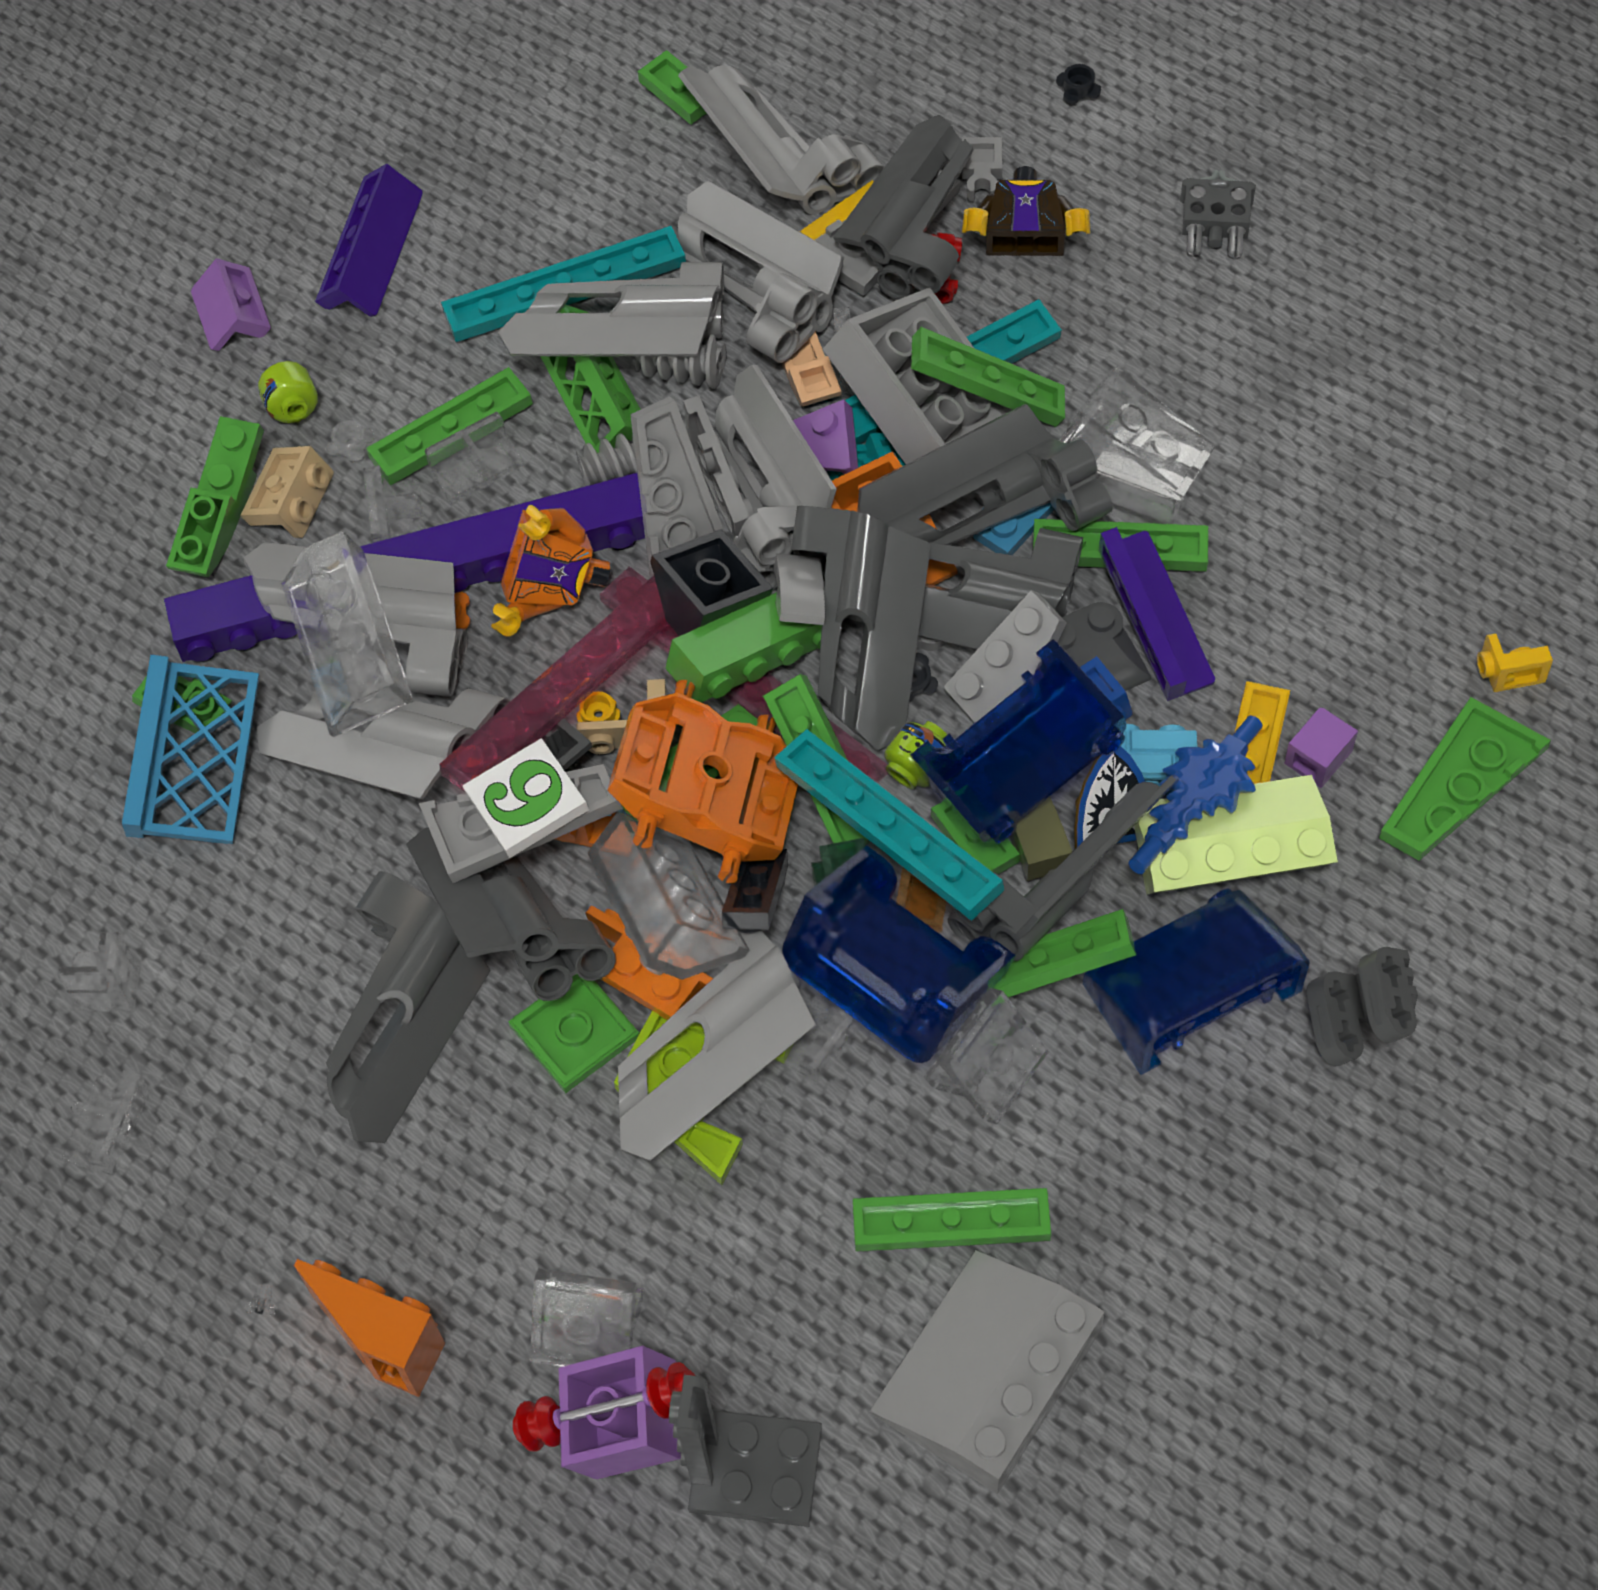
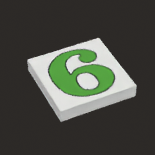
(525, 798)

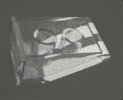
(1139, 438)

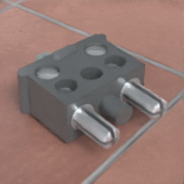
(1216, 211)

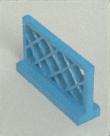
(152, 743)

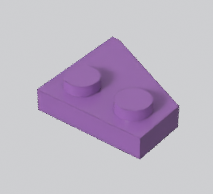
(831, 436)

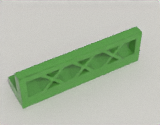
(608, 391)

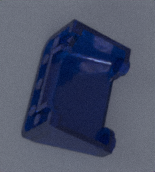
(1023, 747)
(886, 961)
(1195, 975)

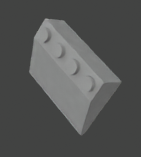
(907, 405)
(989, 1367)

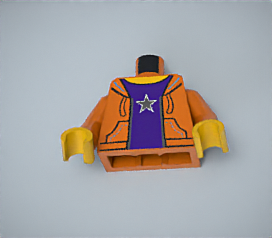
(546, 567)

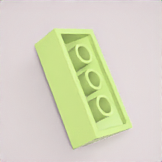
(1269, 833)

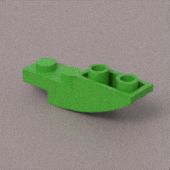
(219, 500)

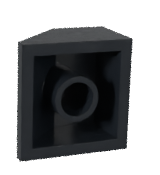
(705, 581)

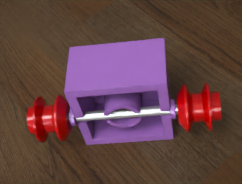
(608, 1414)

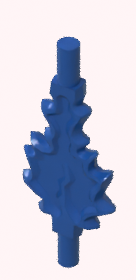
(1208, 780)

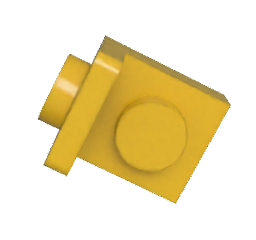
(1513, 669)

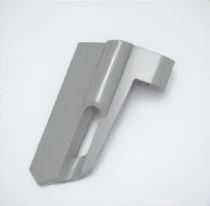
(774, 150)
(415, 600)

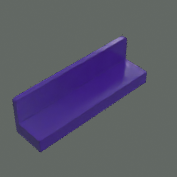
(370, 241)
(1155, 613)

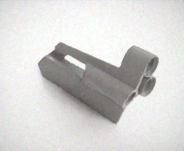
(794, 273)
(649, 320)
(784, 459)
(393, 751)
(747, 1020)

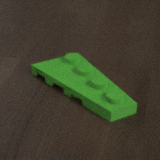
(1463, 773)

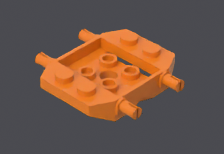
(736, 815)

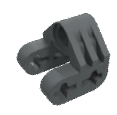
(1376, 995)

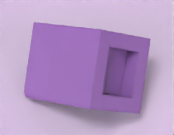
(1321, 746)

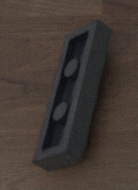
(755, 894)

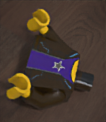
(1025, 217)

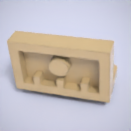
(288, 490)

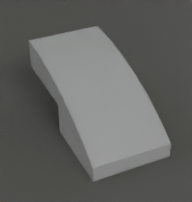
(799, 589)

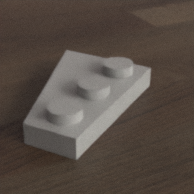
(718, 475)
(1004, 656)

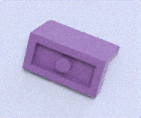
(229, 303)

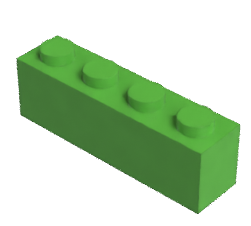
(739, 649)

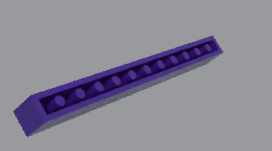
(478, 546)

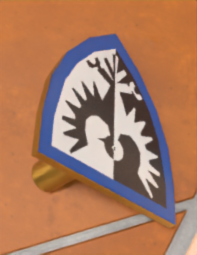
(1102, 788)

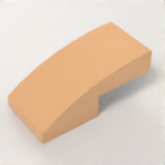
(811, 373)

